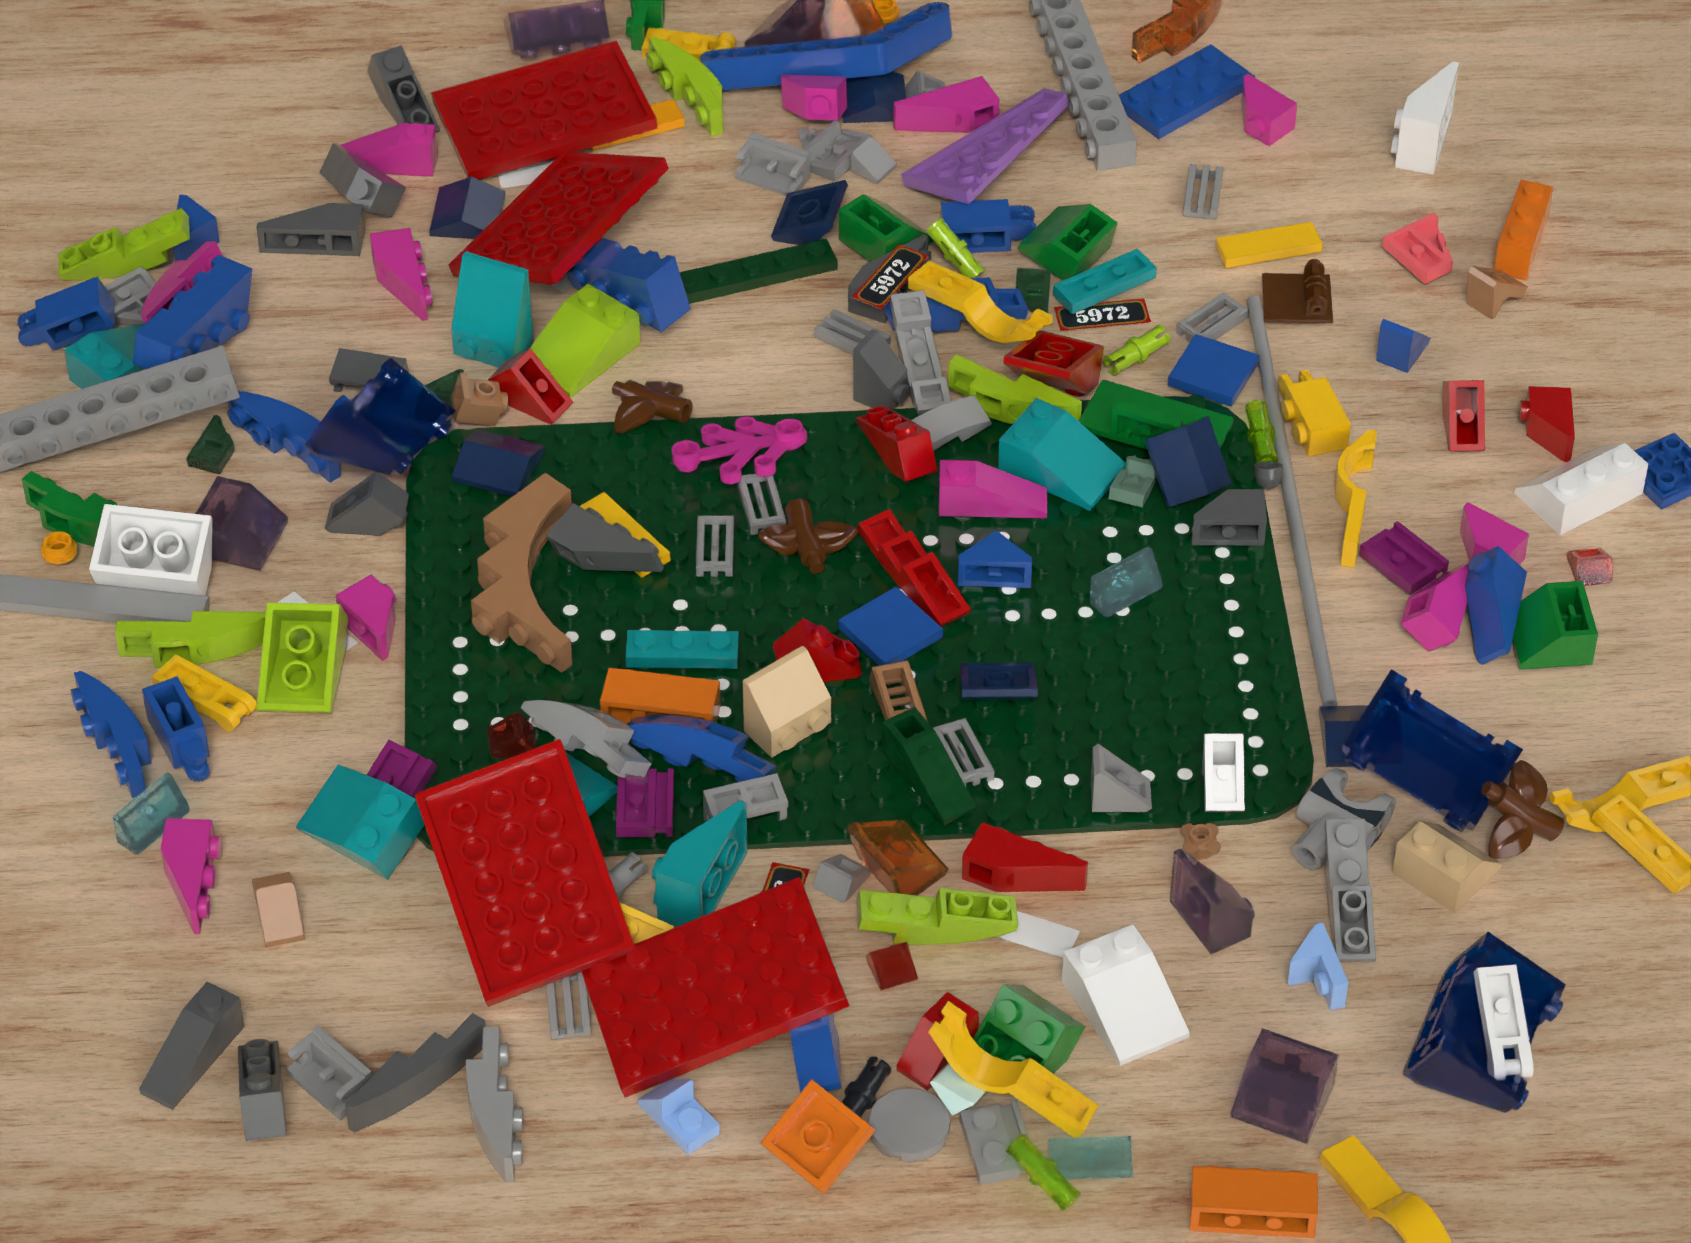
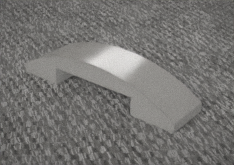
(918, 351)

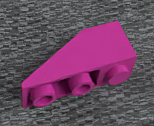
(948, 109)
(398, 269)
(1438, 609)
(188, 859)

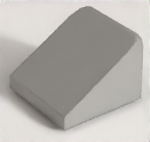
(922, 83)
(871, 161)
(840, 877)

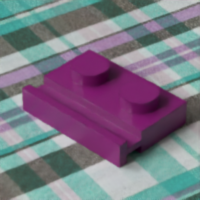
(1403, 558)
(402, 768)
(645, 804)

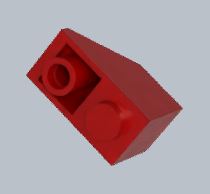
(832, 656)

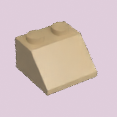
(785, 702)
(1442, 864)

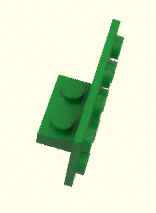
(1136, 415)

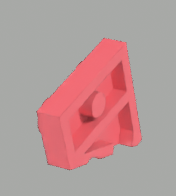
(1420, 249)

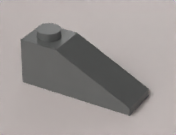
(361, 182)
(315, 231)
(194, 1044)

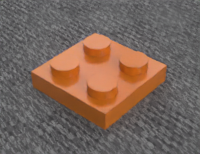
(817, 1136)

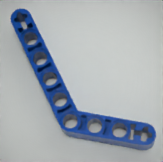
(839, 57)

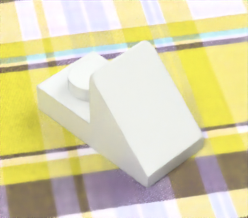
(1223, 772)

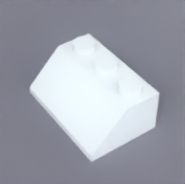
(1585, 487)
(153, 550)

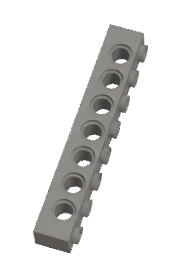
(1086, 83)
(115, 407)

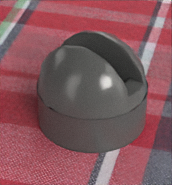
(1268, 474)

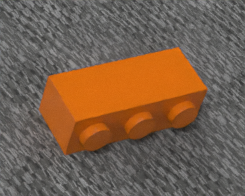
(1523, 229)
(641, 694)
(1254, 1201)

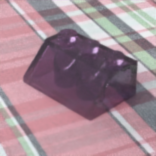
(556, 28)

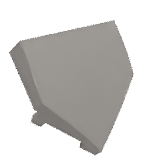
(830, 149)
(129, 296)

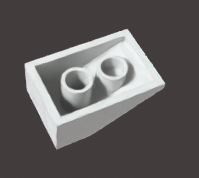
(1425, 122)
(1123, 994)

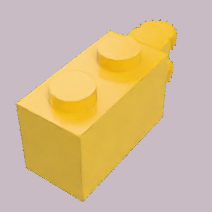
(1314, 414)

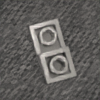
(957, 418)

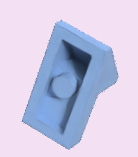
(1319, 963)
(679, 1114)

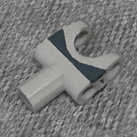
(1327, 802)

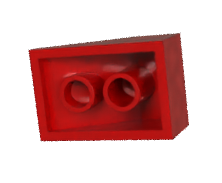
(1058, 362)

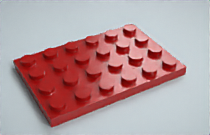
(543, 110)
(565, 212)
(524, 872)
(714, 987)

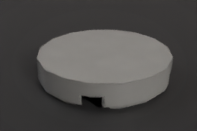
(909, 1124)

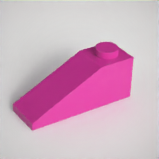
(399, 149)
(984, 491)

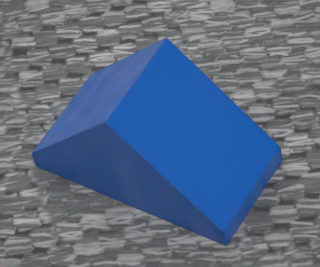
(201, 227)
(1399, 346)
(995, 564)

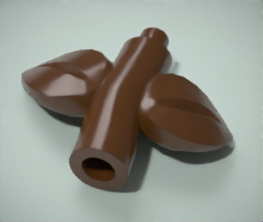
(649, 400)
(808, 540)
(1521, 811)

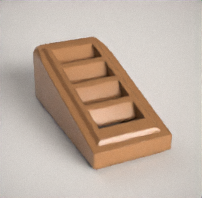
(891, 674)

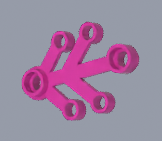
(784, 436)

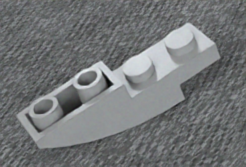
(589, 730)
(1349, 890)
(494, 1106)

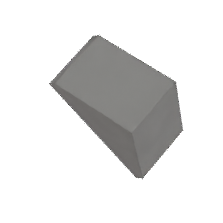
(1117, 784)

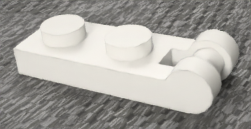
(1503, 1021)

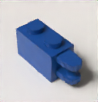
(988, 223)
(68, 315)
(178, 727)

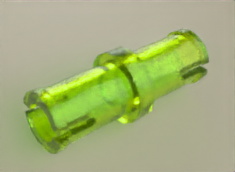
(1261, 431)
(1043, 1172)

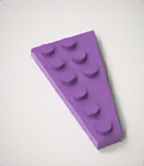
(979, 157)

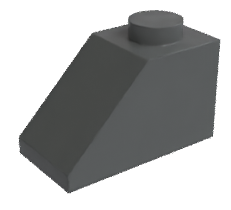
(878, 373)
(368, 508)
(1232, 519)

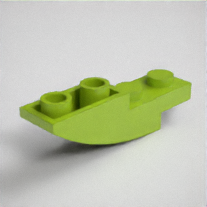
(688, 80)
(115, 254)
(1001, 396)
(204, 640)
(944, 919)

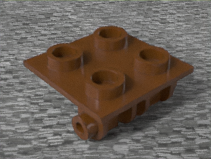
(1298, 296)

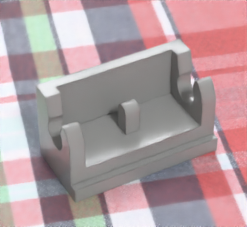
(773, 165)
(760, 794)
(327, 1071)

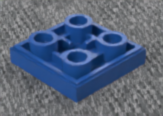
(1213, 370)
(1667, 471)
(890, 628)

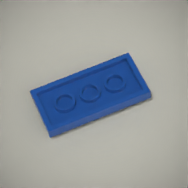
(1184, 91)

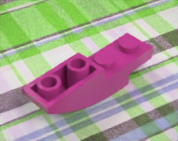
(178, 277)

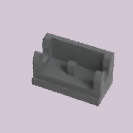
(358, 367)

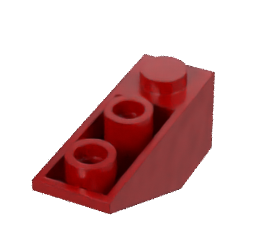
(899, 442)
(1017, 864)

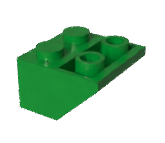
(875, 227)
(1070, 239)
(1555, 627)
(1027, 1027)

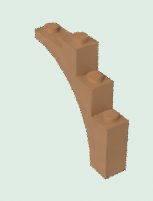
(515, 538)

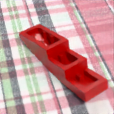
(913, 569)

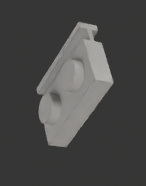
(988, 1135)

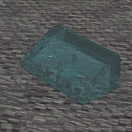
(1125, 582)
(145, 816)
(1092, 1157)

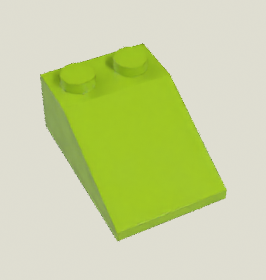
(586, 338)
(301, 657)

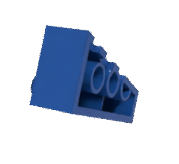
(636, 280)
(198, 318)

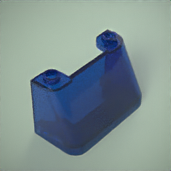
(382, 423)
(1428, 753)
(1451, 1041)

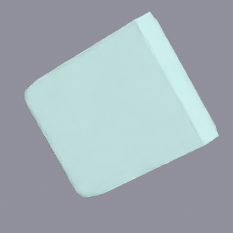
(954, 1090)

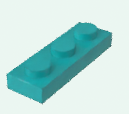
(1104, 281)
(682, 649)

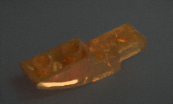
(1176, 29)

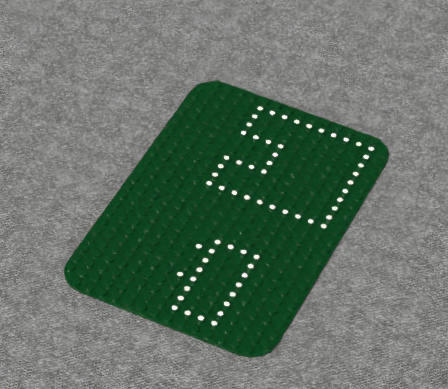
(1143, 683)

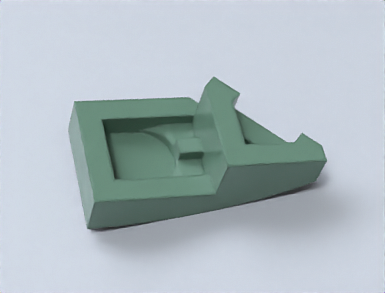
(1134, 482)

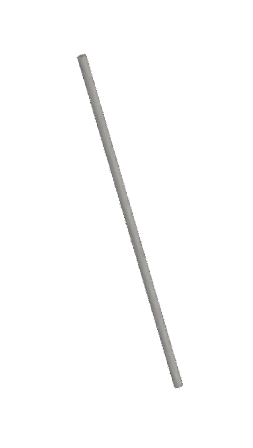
(1292, 506)

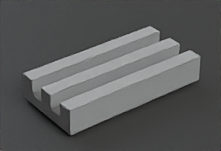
(1204, 175)
(1217, 323)
(847, 326)
(765, 521)
(715, 565)
(971, 774)
(570, 1030)

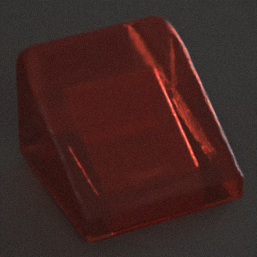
(1591, 566)
(511, 736)
(892, 966)

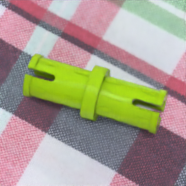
(954, 249)
(1136, 350)

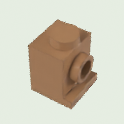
(478, 401)

